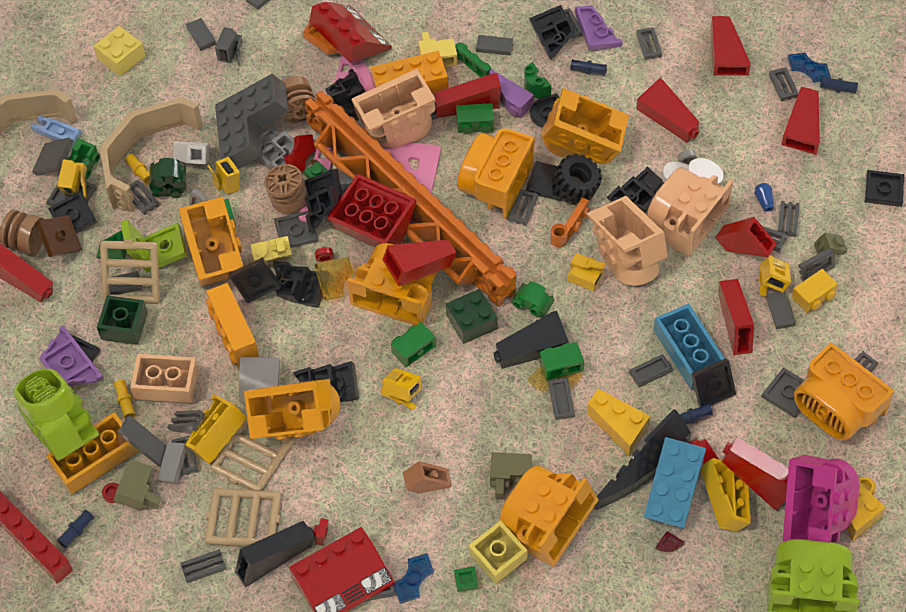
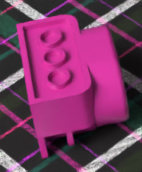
(819, 498)

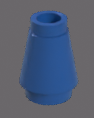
(765, 196)

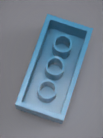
(686, 341)
(674, 483)

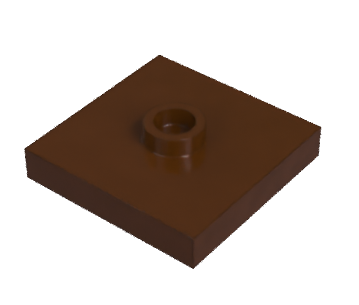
(59, 236)

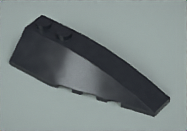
(644, 462)

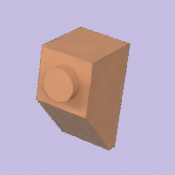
(426, 478)

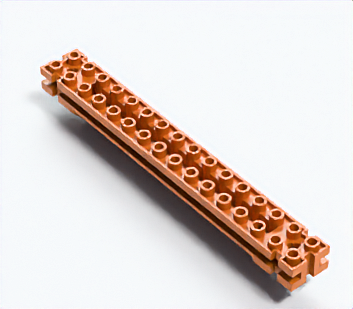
(432, 220)

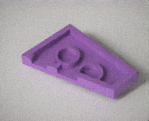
(594, 30)

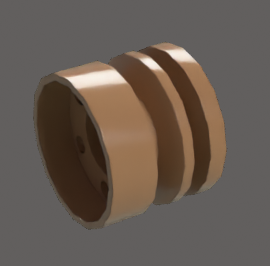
(298, 92)
(286, 188)
(21, 232)

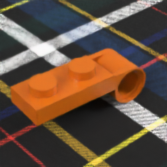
(571, 226)

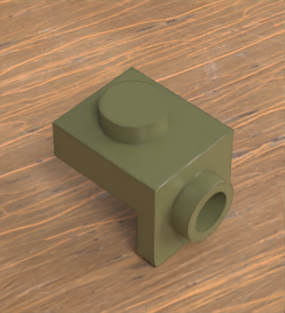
(832, 241)

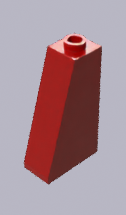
(727, 50)
(477, 91)
(668, 111)
(803, 125)
(417, 260)
(23, 276)
(736, 316)
(758, 471)

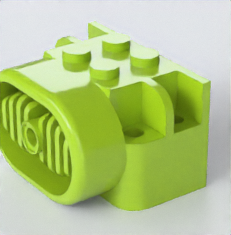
(54, 412)
(812, 578)

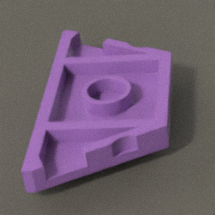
(69, 360)

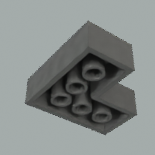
(243, 115)

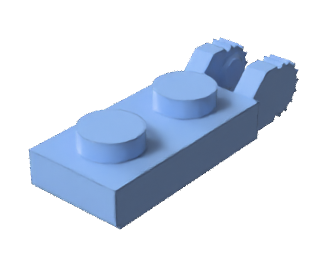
(55, 129)

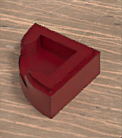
(669, 543)

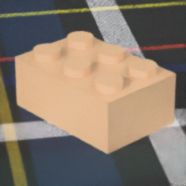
(164, 378)

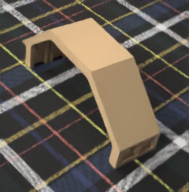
(32, 104)
(133, 127)

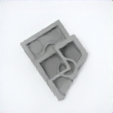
(275, 147)
(257, 373)

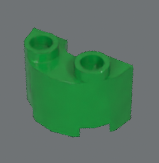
(536, 85)
(84, 153)
(534, 298)

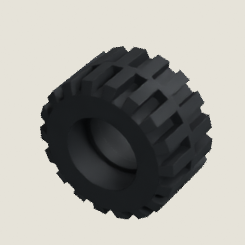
(581, 168)

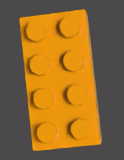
(429, 65)
(230, 324)
(94, 457)

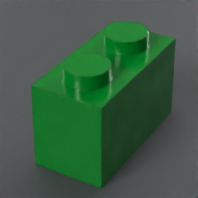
(475, 118)
(413, 344)
(561, 361)

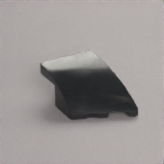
(552, 29)
(344, 90)
(639, 189)
(323, 197)
(298, 284)
(341, 378)

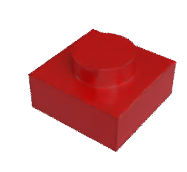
(320, 531)

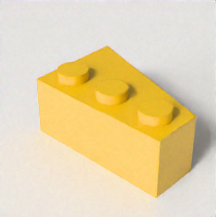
(618, 420)
(216, 429)
(727, 495)
(868, 513)

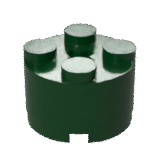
(167, 178)

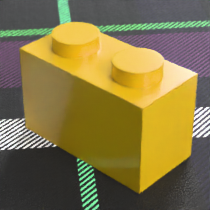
(814, 291)

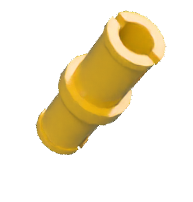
(138, 168)
(124, 398)

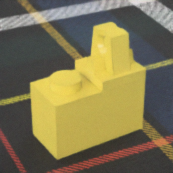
(445, 47)
(272, 250)

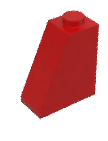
(746, 238)

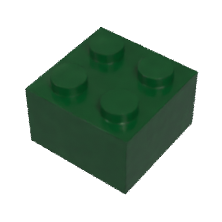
(471, 316)
(122, 319)

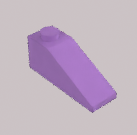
(513, 97)

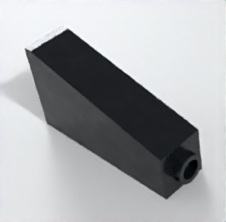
(528, 342)
(273, 551)

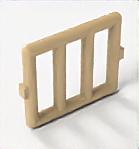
(153, 264)
(266, 472)
(236, 494)

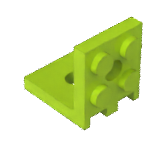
(170, 234)

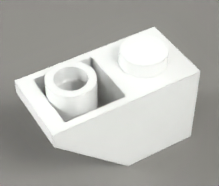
(191, 152)

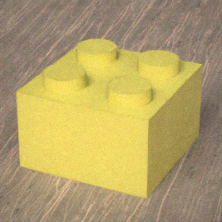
(119, 50)
(498, 552)

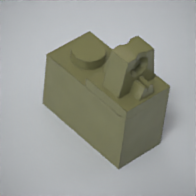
(507, 469)
(135, 485)

